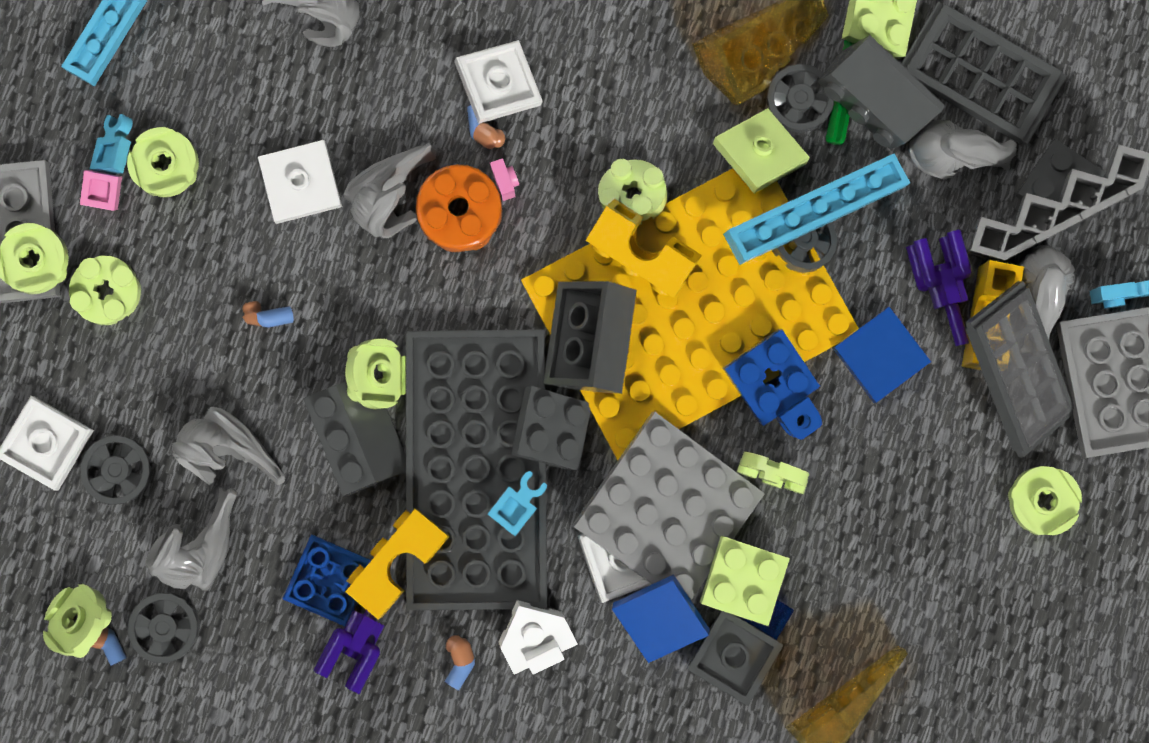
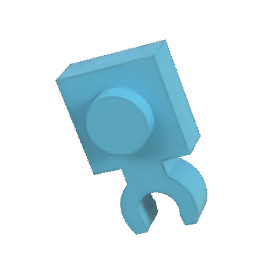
(113, 148)
(1115, 295)
(514, 507)

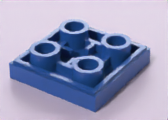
(881, 355)
(322, 580)
(660, 618)

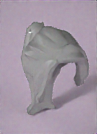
(336, 15)
(946, 148)
(380, 187)
(1049, 278)
(219, 435)
(198, 560)

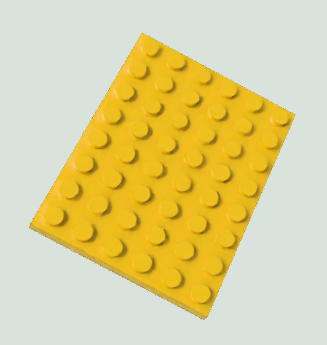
(713, 318)

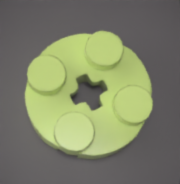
(146, 152)
(637, 174)
(49, 269)
(87, 300)
(360, 374)
(773, 472)
(1064, 505)
(76, 637)

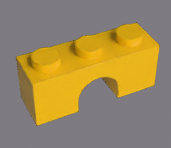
(616, 238)
(991, 282)
(374, 584)

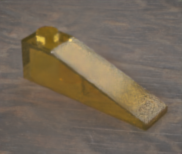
(752, 49)
(842, 711)

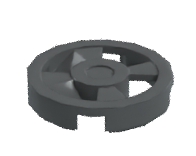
(798, 98)
(799, 258)
(116, 470)
(163, 628)

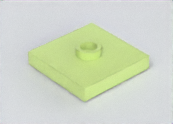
(761, 150)

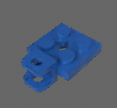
(786, 399)

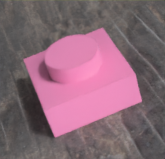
(505, 179)
(100, 190)

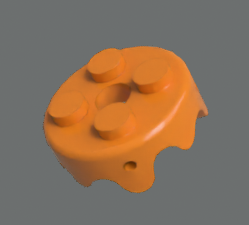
(464, 231)

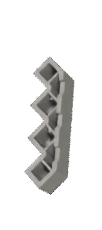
(1079, 199)

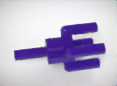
(945, 279)
(357, 642)

